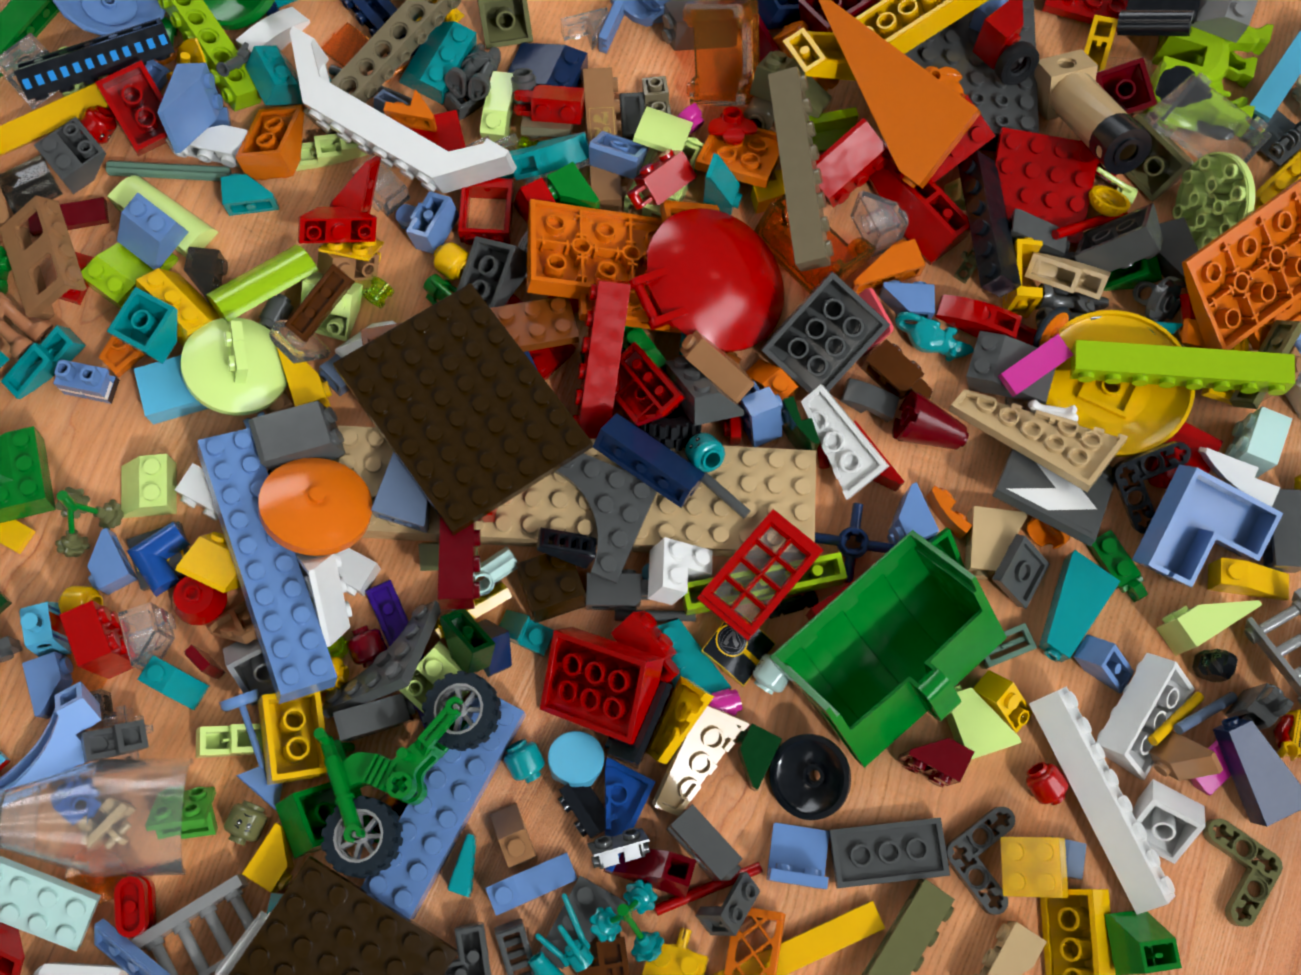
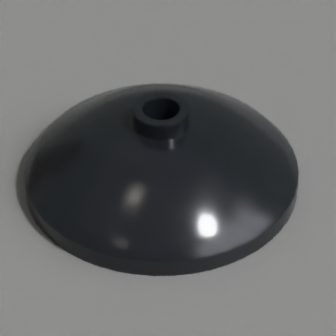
(794, 779)

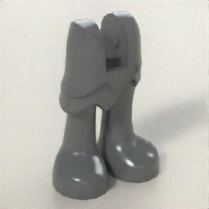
(474, 74)
(1078, 304)

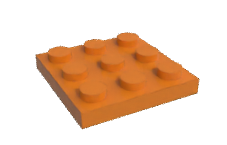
(749, 162)

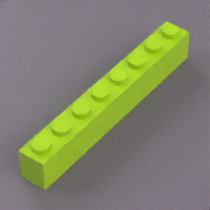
(1183, 367)

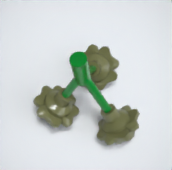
(71, 504)

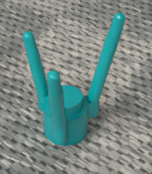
(577, 951)

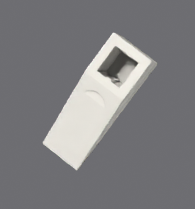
(216, 145)

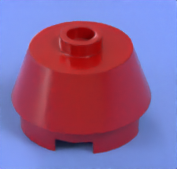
(197, 602)

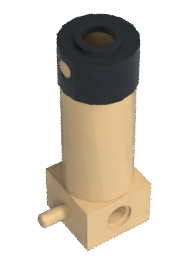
(1070, 91)

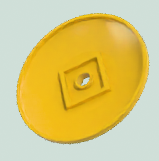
(1142, 413)

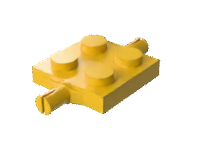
(677, 959)

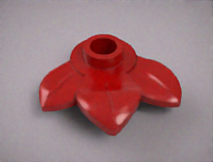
(732, 126)

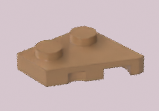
(234, 625)

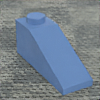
(531, 884)

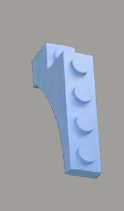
(60, 742)

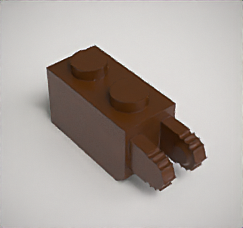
(895, 371)

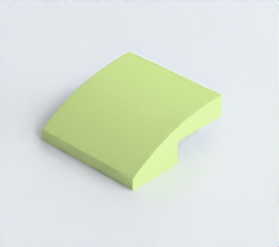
(662, 130)

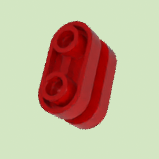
(134, 905)

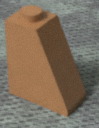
(716, 366)

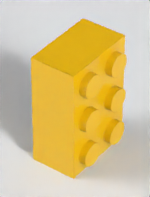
(288, 738)

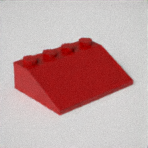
(599, 683)

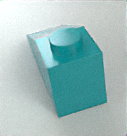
(721, 186)

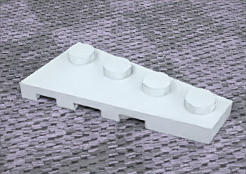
(848, 450)

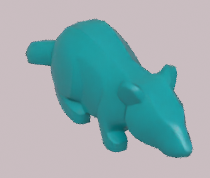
(929, 338)

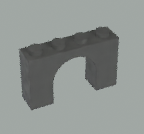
(705, 845)

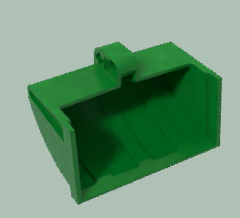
(892, 646)

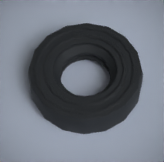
(1011, 55)

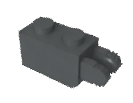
(620, 596)
(1261, 705)

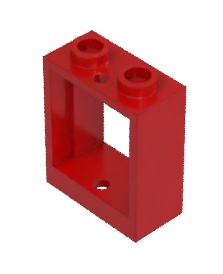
(492, 189)

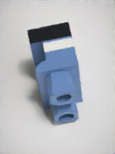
(85, 381)

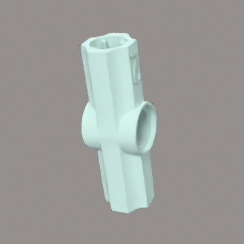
(495, 569)

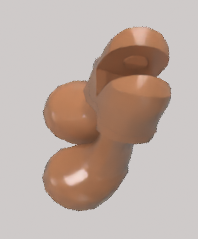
(34, 331)

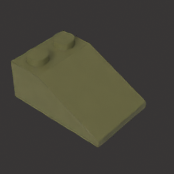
(778, 61)

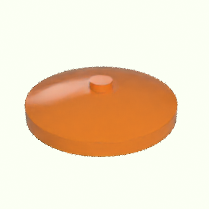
(315, 506)

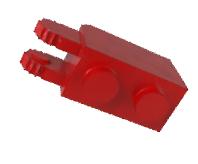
(551, 104)

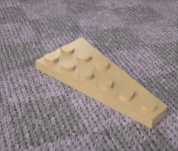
(1047, 439)

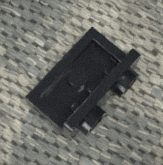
(586, 808)

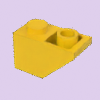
(1004, 699)

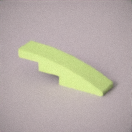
(327, 151)

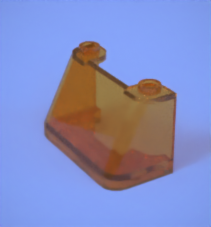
(724, 51)
(776, 233)

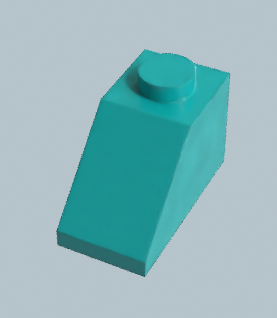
(245, 195)
(173, 682)

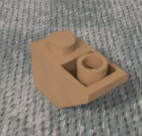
(352, 267)

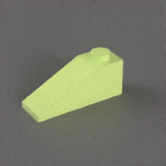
(498, 107)

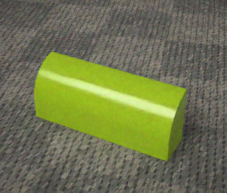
(262, 282)

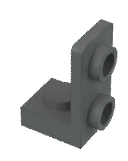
(729, 917)

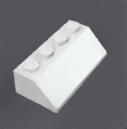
(1146, 703)

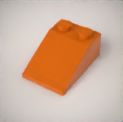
(273, 143)

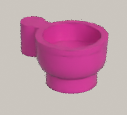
(693, 114)

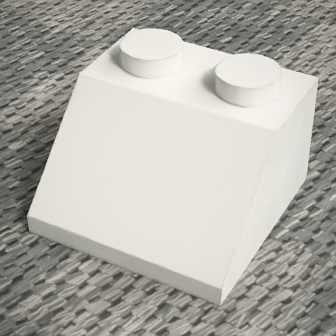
(1169, 820)

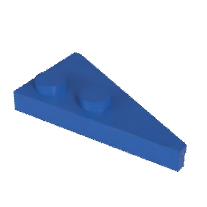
(624, 798)

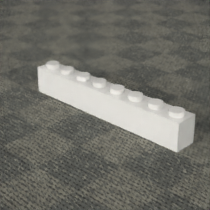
(356, 569)
(1103, 801)

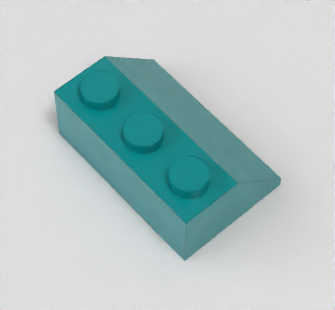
(441, 51)

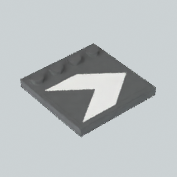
(1054, 499)

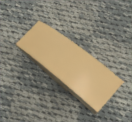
(1067, 274)

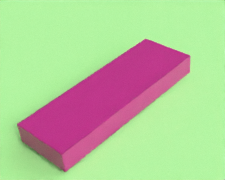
(1035, 365)

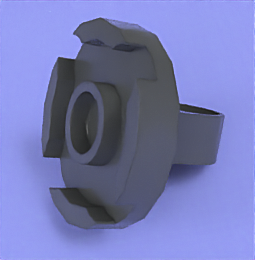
(1164, 299)

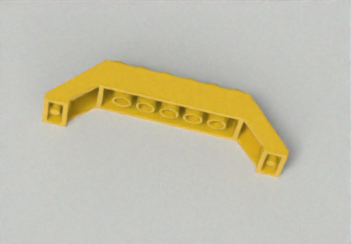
(897, 21)

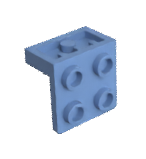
(798, 856)

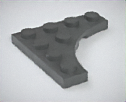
(618, 506)
(391, 668)

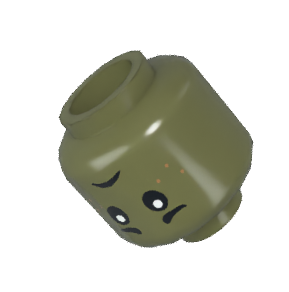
(245, 822)

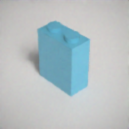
(164, 391)

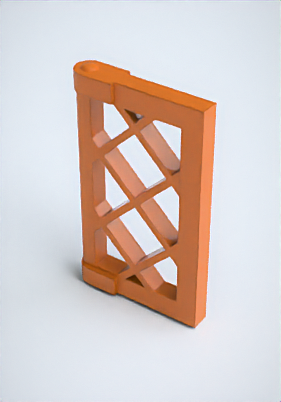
(775, 942)

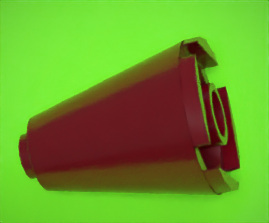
(928, 424)

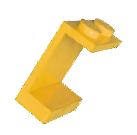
(1024, 298)

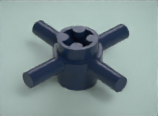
(860, 537)

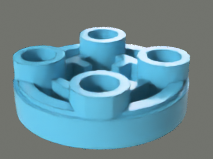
(575, 759)

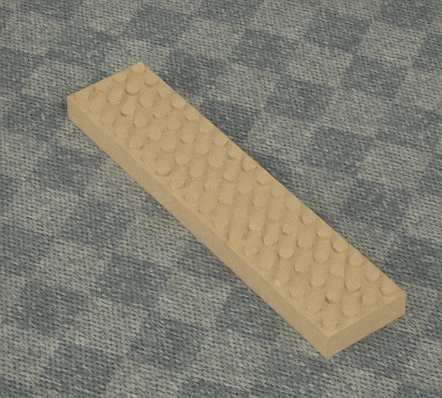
(754, 475)

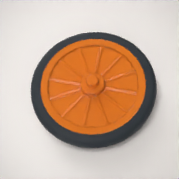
(1051, 325)

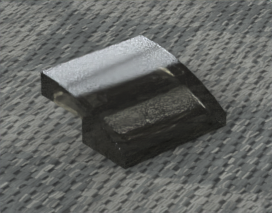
(27, 181)

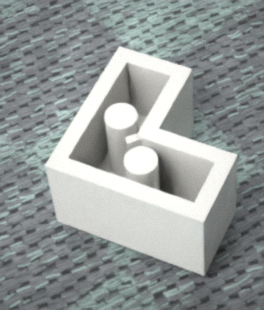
(673, 566)

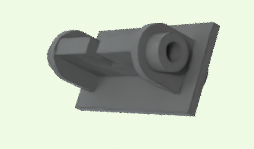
(631, 842)

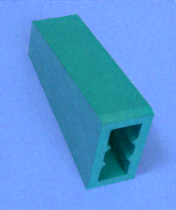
(1076, 603)

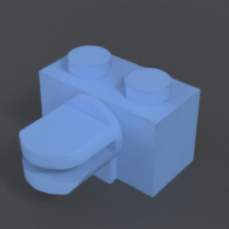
(429, 221)
(762, 415)

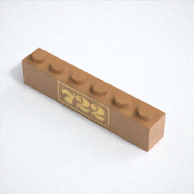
(601, 116)

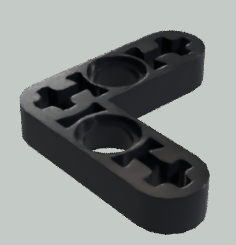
(1140, 473)

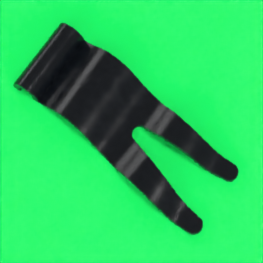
(1157, 17)

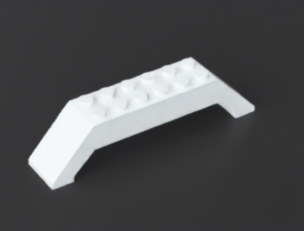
(386, 137)

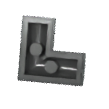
(471, 951)

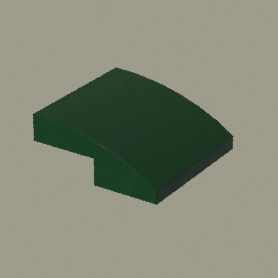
(799, 432)

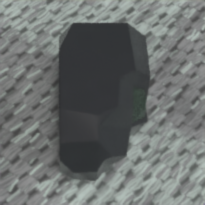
(1215, 665)

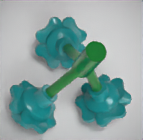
(606, 923)

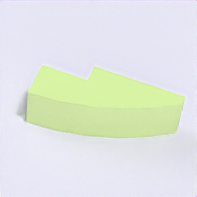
(225, 740)

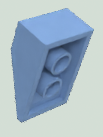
(189, 104)

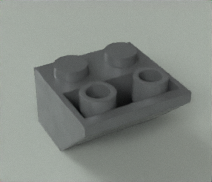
(72, 154)

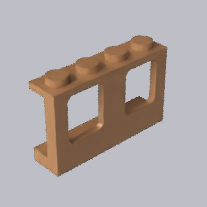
(27, 257)

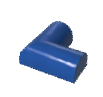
(152, 555)

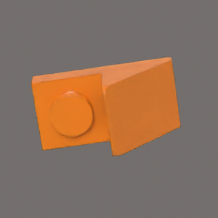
(413, 116)

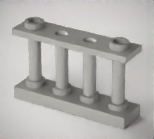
(1257, 634)
(180, 924)

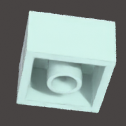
(1260, 439)

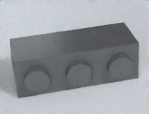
(1284, 547)

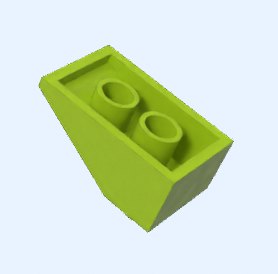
(115, 273)

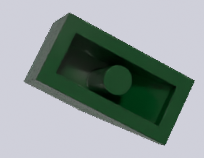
(467, 641)
(756, 753)

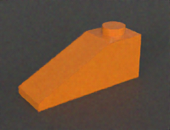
(898, 263)

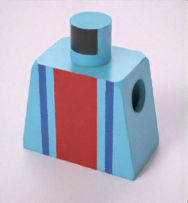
(43, 626)

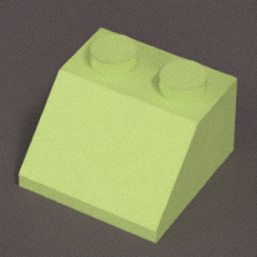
(149, 486)

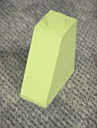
(978, 725)

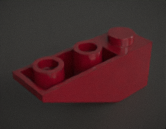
(661, 868)

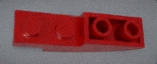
(978, 316)

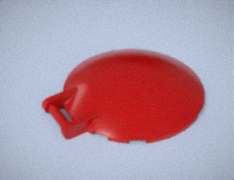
(711, 278)

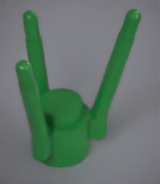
(438, 288)

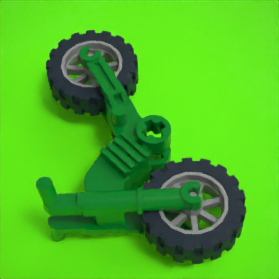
(401, 777)

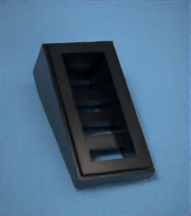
(576, 548)

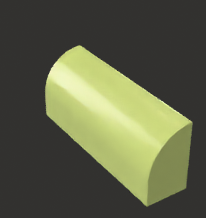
(199, 233)

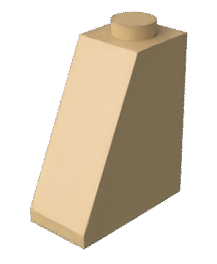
(990, 538)

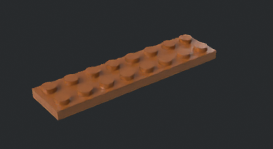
(530, 323)

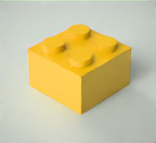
(1034, 867)

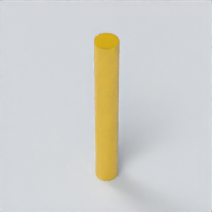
(1180, 714)

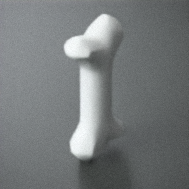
(1069, 412)

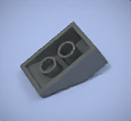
(494, 270)
(996, 354)

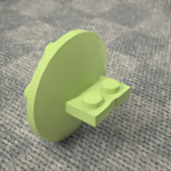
(1214, 196)
(233, 367)

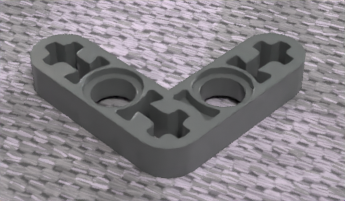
(973, 850)

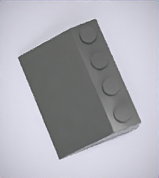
(825, 335)

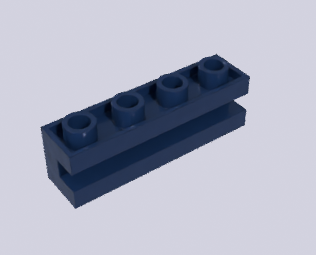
(372, 14)
(648, 460)

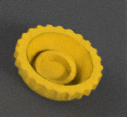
(1108, 201)

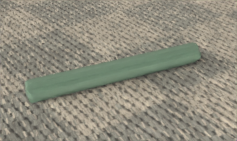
(167, 170)

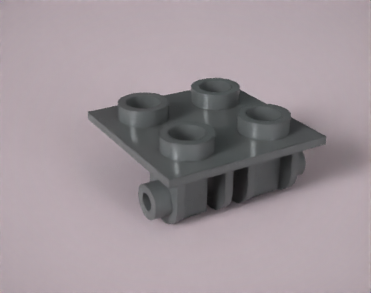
(1284, 139)

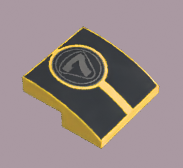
(735, 654)

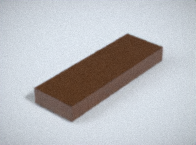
(319, 303)

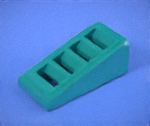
(462, 877)

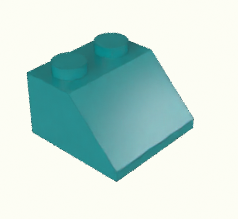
(273, 76)
(146, 325)

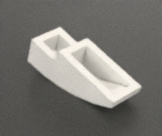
(274, 29)
(1239, 475)

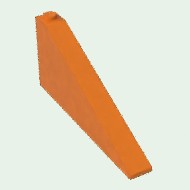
(911, 106)

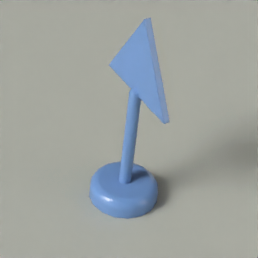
(256, 777)

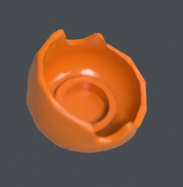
(1045, 534)

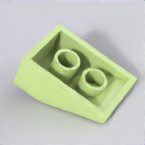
(1194, 626)

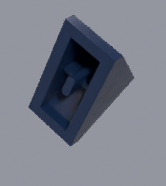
(501, 656)

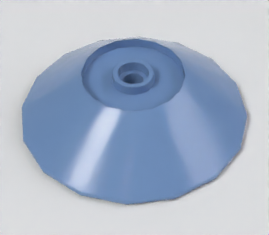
(109, 15)

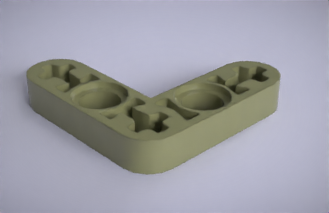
(1254, 871)

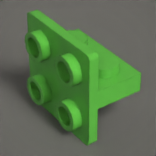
(198, 813)

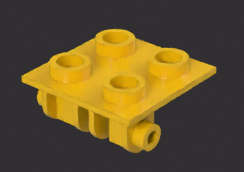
(355, 250)

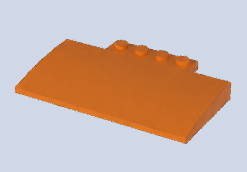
(578, 243)
(1249, 274)

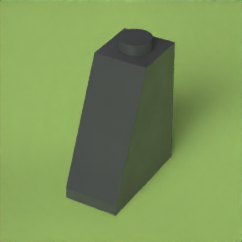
(1027, 225)
(1176, 248)
(373, 717)

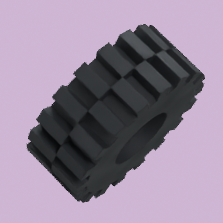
(673, 430)

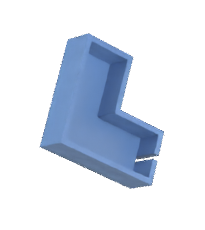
(1195, 516)

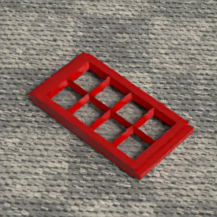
(760, 574)

